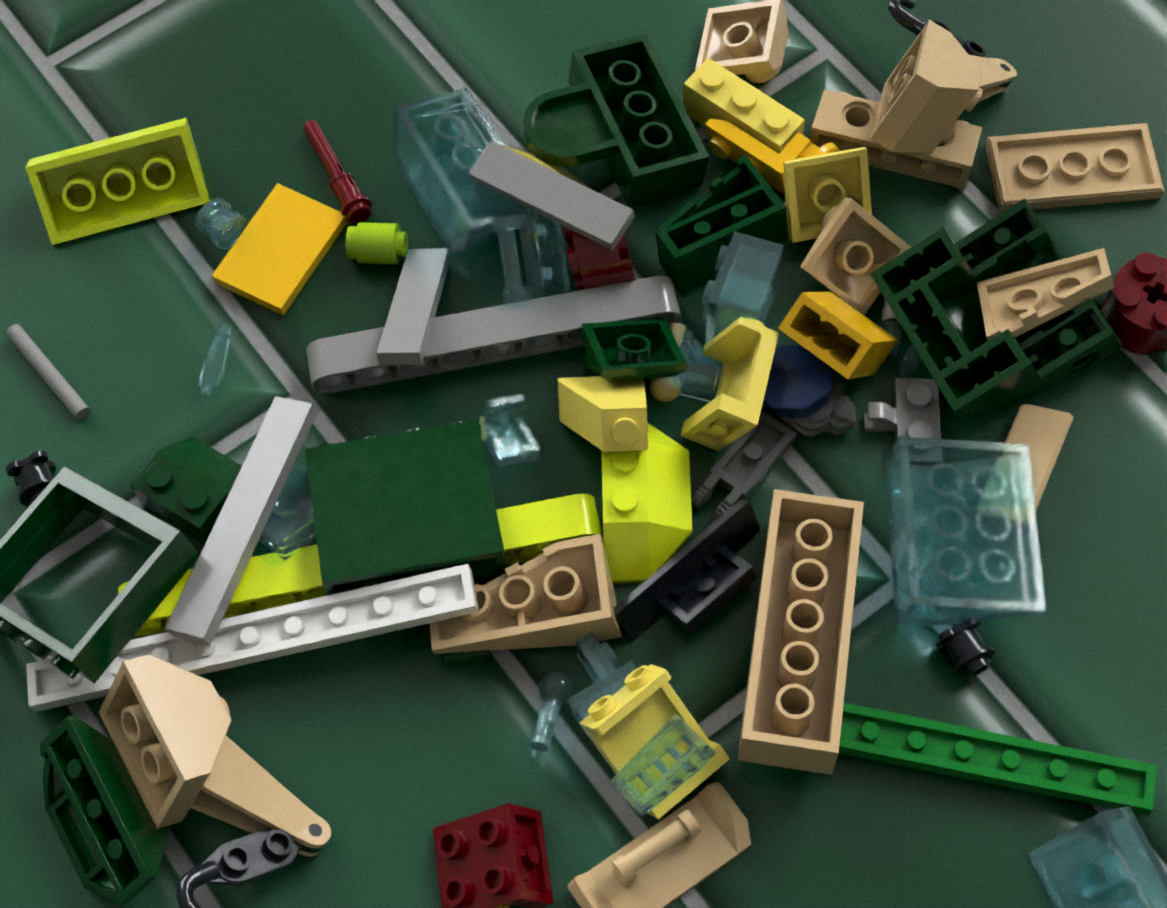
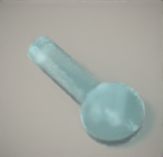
(555, 691)

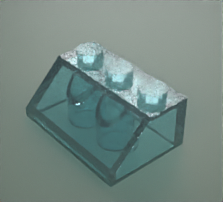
(1102, 865)

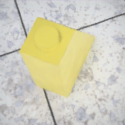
(605, 412)

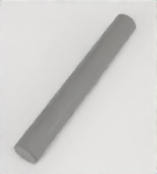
(48, 372)

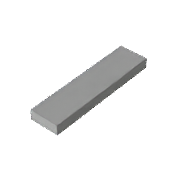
(552, 195)
(414, 307)

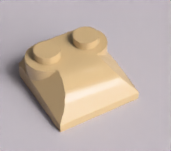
(746, 39)
(849, 250)

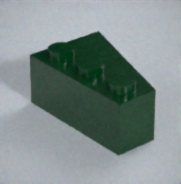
(738, 203)

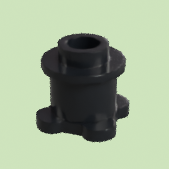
(31, 475)
(966, 648)

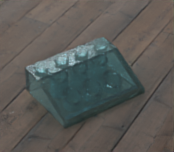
(962, 531)

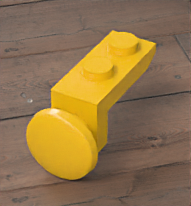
(731, 142)

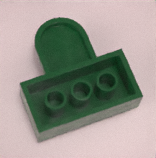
(622, 112)

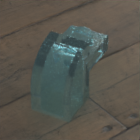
(601, 665)

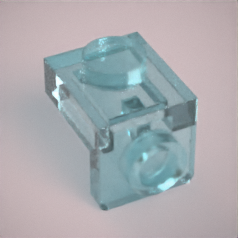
(506, 431)

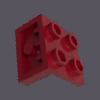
(493, 860)

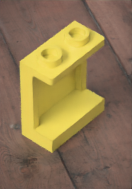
(747, 357)
(632, 716)

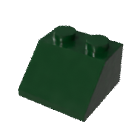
(187, 486)

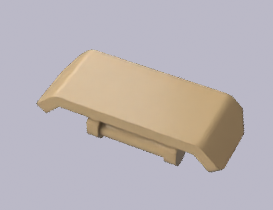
(668, 856)

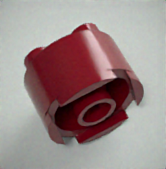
(595, 264)
(1139, 304)

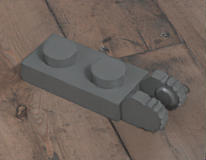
(746, 463)

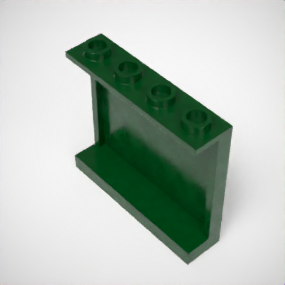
(404, 506)

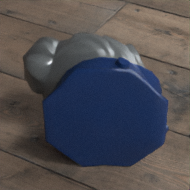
(807, 394)

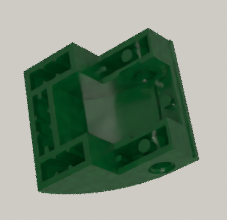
(940, 310)

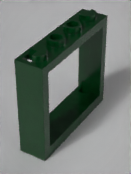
(134, 604)

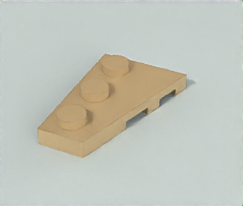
(1042, 292)

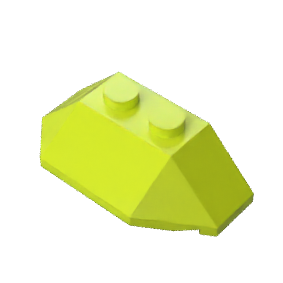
(645, 507)

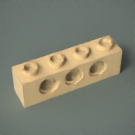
(841, 112)

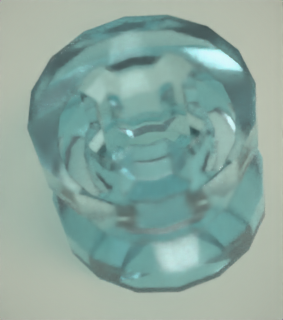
(220, 223)

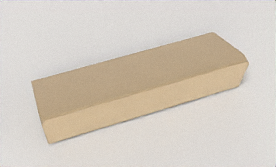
(1045, 434)

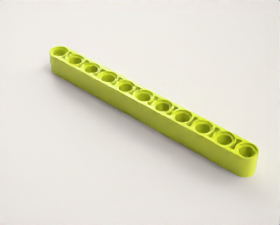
(280, 582)

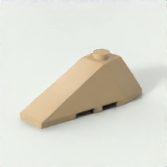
(538, 603)

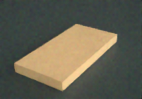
(1074, 167)

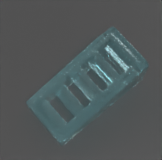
(685, 766)

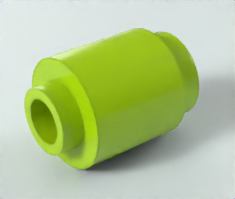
(376, 243)

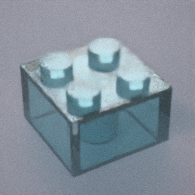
(744, 283)

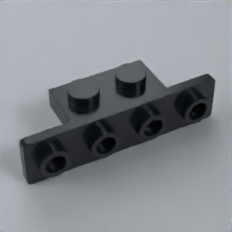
(696, 579)

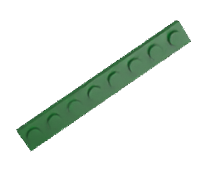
(997, 759)

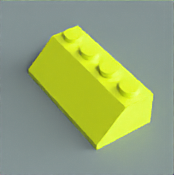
(118, 181)

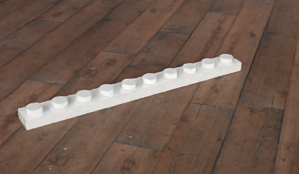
(278, 632)

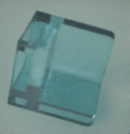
(702, 372)

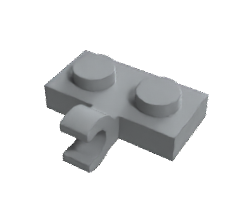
(913, 410)

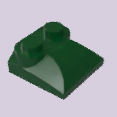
(632, 350)

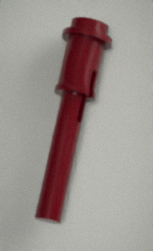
(353, 203)

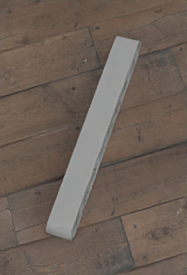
(491, 334)

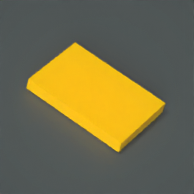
(279, 249)

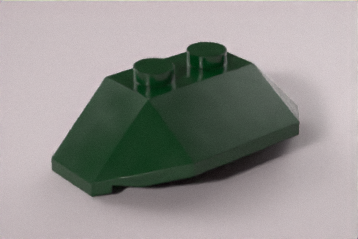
(99, 812)

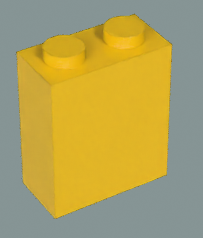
(838, 334)

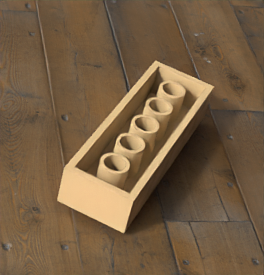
(802, 633)

